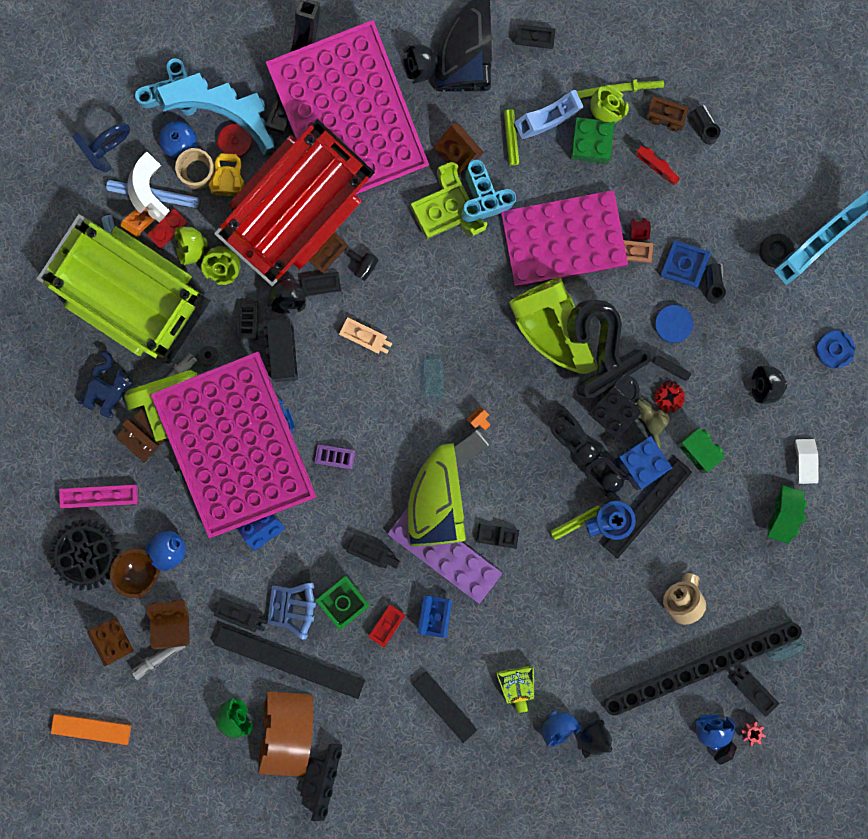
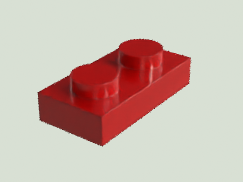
(165, 230)
(386, 626)

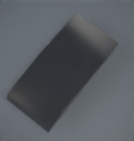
(497, 536)

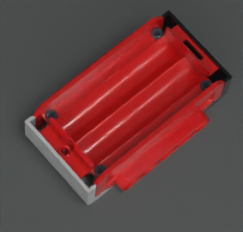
(294, 202)

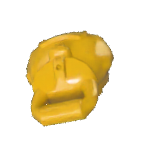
(226, 179)

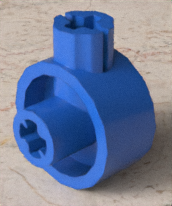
(603, 523)

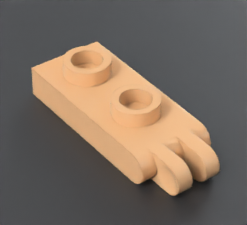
(364, 336)

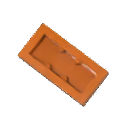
(136, 222)

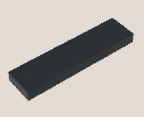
(444, 707)

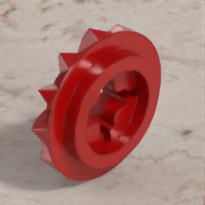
(666, 405)

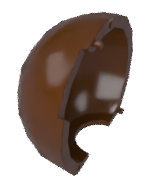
(133, 573)

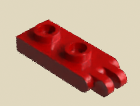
(659, 166)

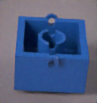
(643, 463)

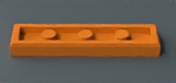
(91, 729)

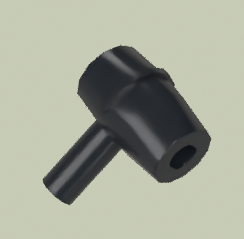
(366, 263)

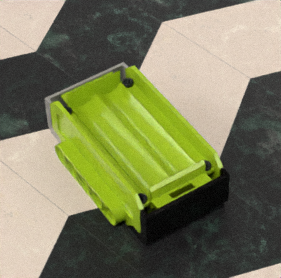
(123, 289)

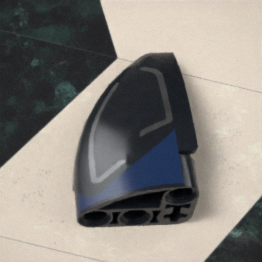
(466, 51)

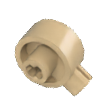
(685, 601)

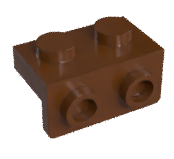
(667, 114)

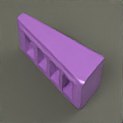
(351, 454)

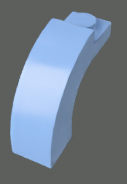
(550, 116)

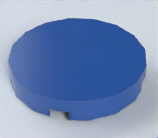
(673, 324)
(833, 344)

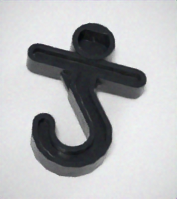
(610, 369)

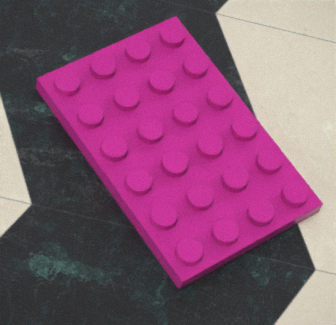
(564, 238)

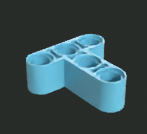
(151, 89)
(482, 197)

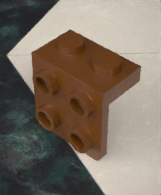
(168, 624)

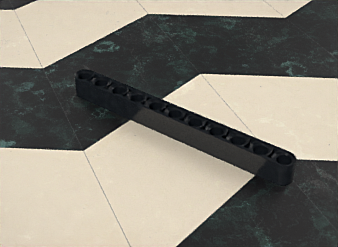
(712, 668)

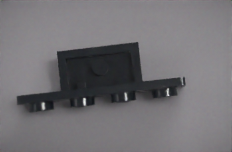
(320, 780)

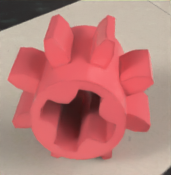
(747, 733)

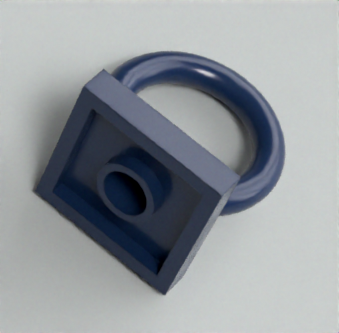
(95, 151)

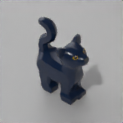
(100, 389)

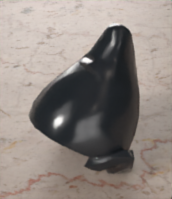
(596, 739)

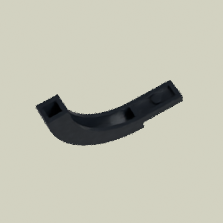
(304, 34)

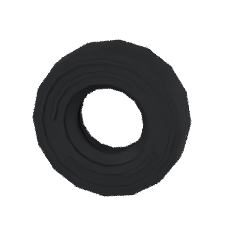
(768, 242)

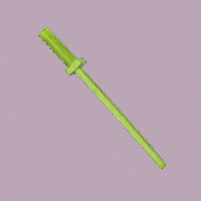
(633, 86)

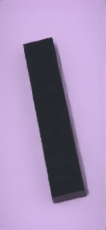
(651, 505)

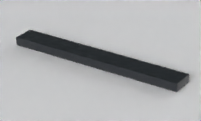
(289, 662)

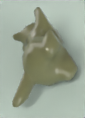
(654, 420)

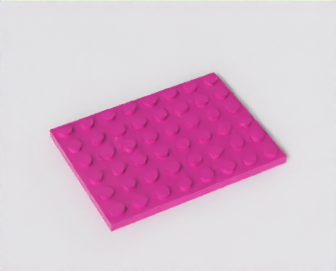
(356, 96)
(233, 445)

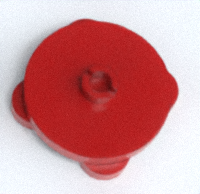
(234, 140)

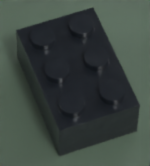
(281, 350)

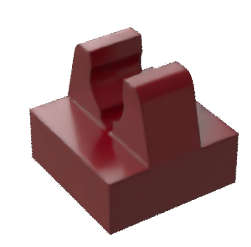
(640, 230)

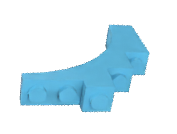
(222, 99)
(822, 239)

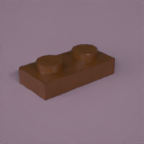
(328, 253)

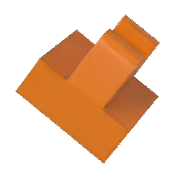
(479, 418)

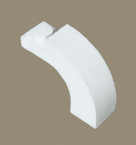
(140, 191)

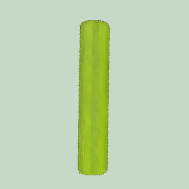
(511, 137)
(574, 523)

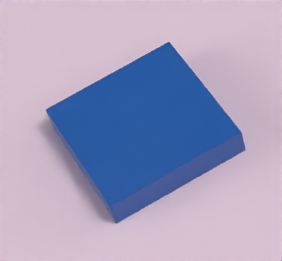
(685, 264)

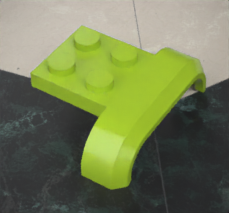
(443, 209)
(142, 396)

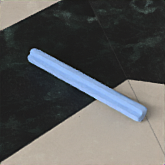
(161, 195)

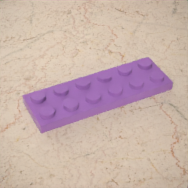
(452, 561)

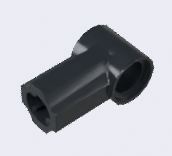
(705, 123)
(715, 281)

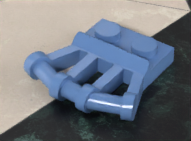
(282, 605)

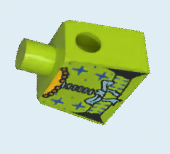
(517, 686)

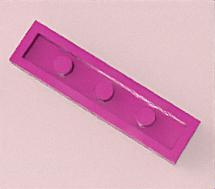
(98, 496)

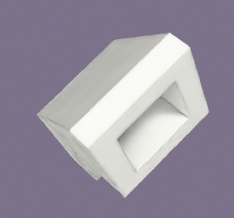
(807, 461)

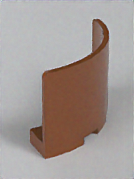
(287, 734)

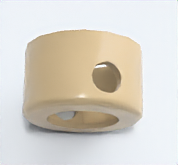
(192, 155)

